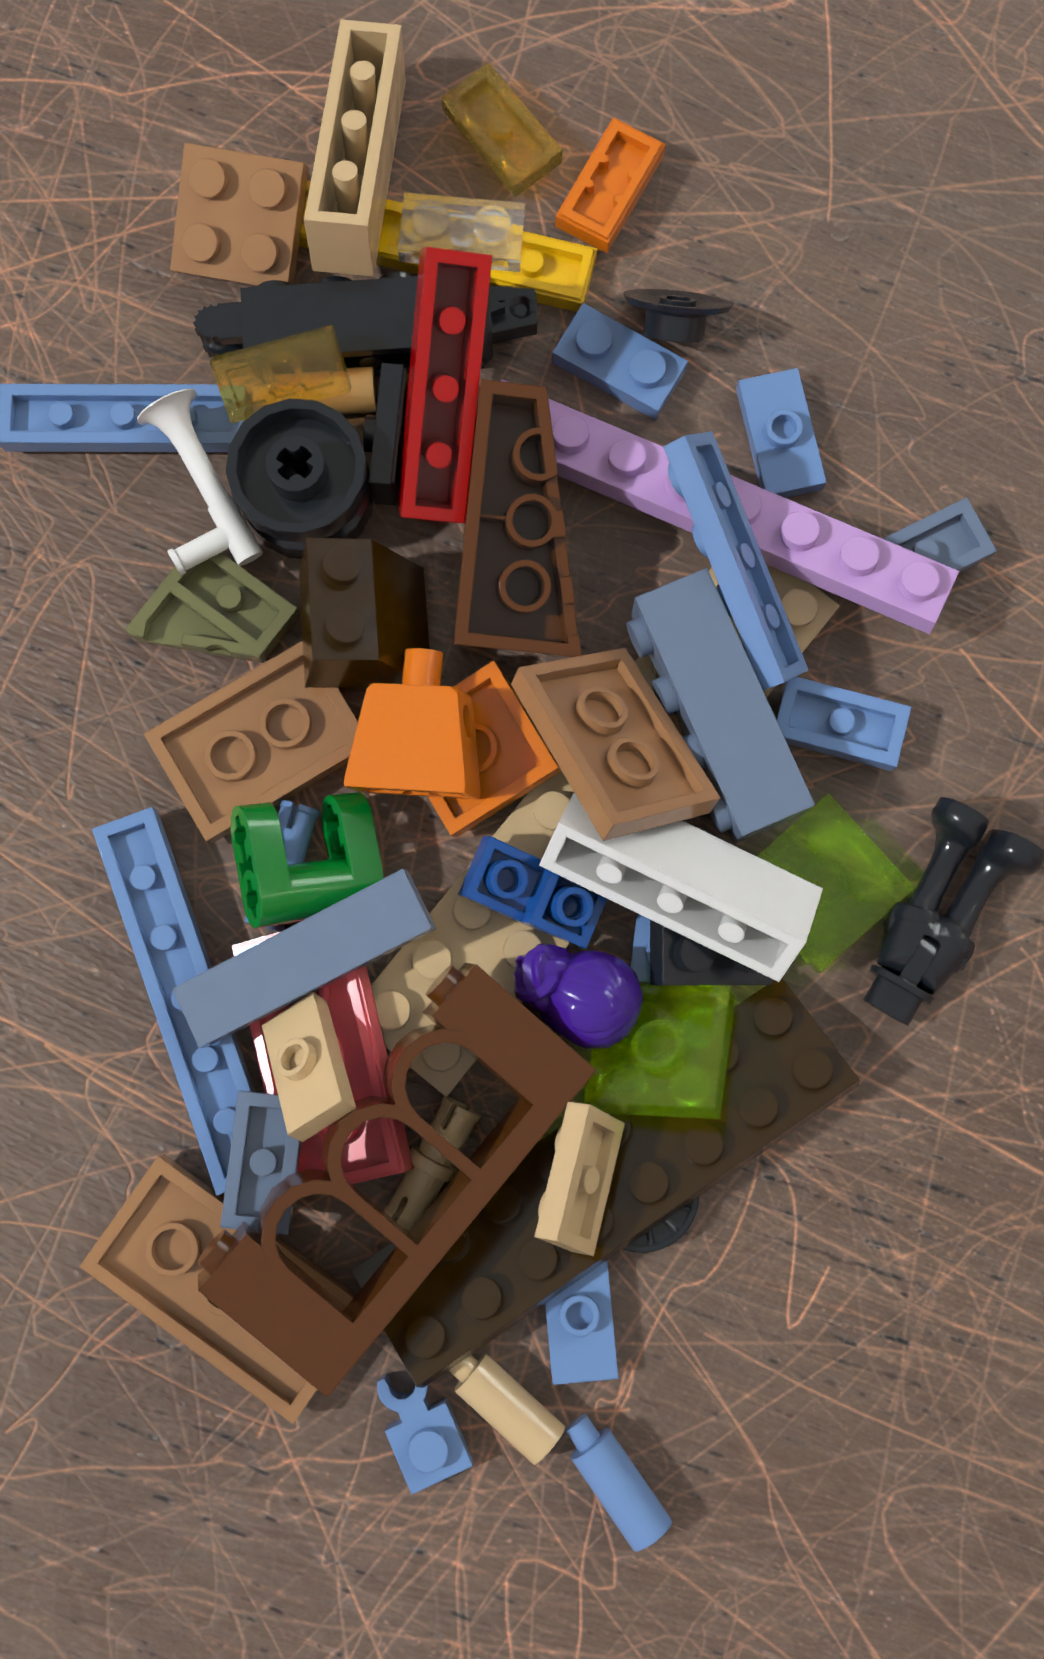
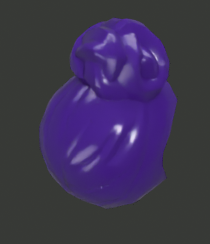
(581, 994)

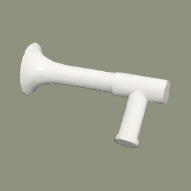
(173, 418)

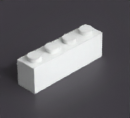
(691, 887)

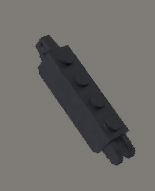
(368, 316)

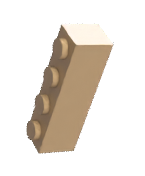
(355, 148)

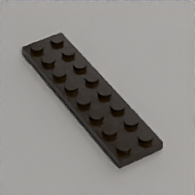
(499, 1273)

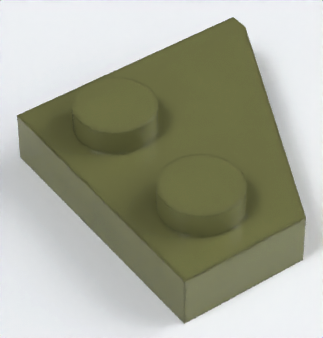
(215, 612)

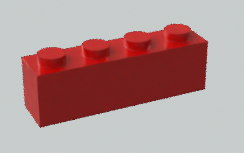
(443, 384)

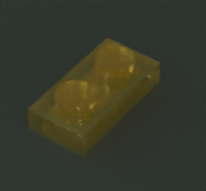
(501, 129)

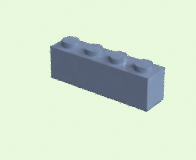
(718, 705)

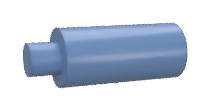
(617, 1484)

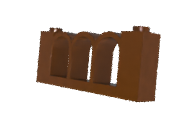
(293, 1312)

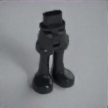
(921, 944)

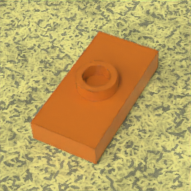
(610, 185)

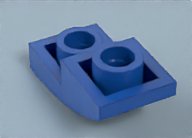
(524, 891)

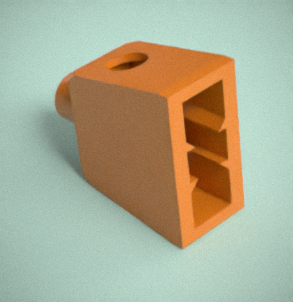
(416, 736)

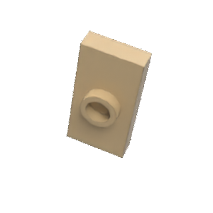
(308, 1067)

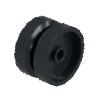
(299, 475)

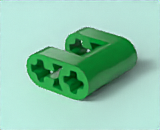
(291, 893)

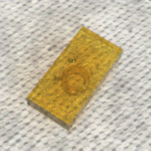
(290, 367)

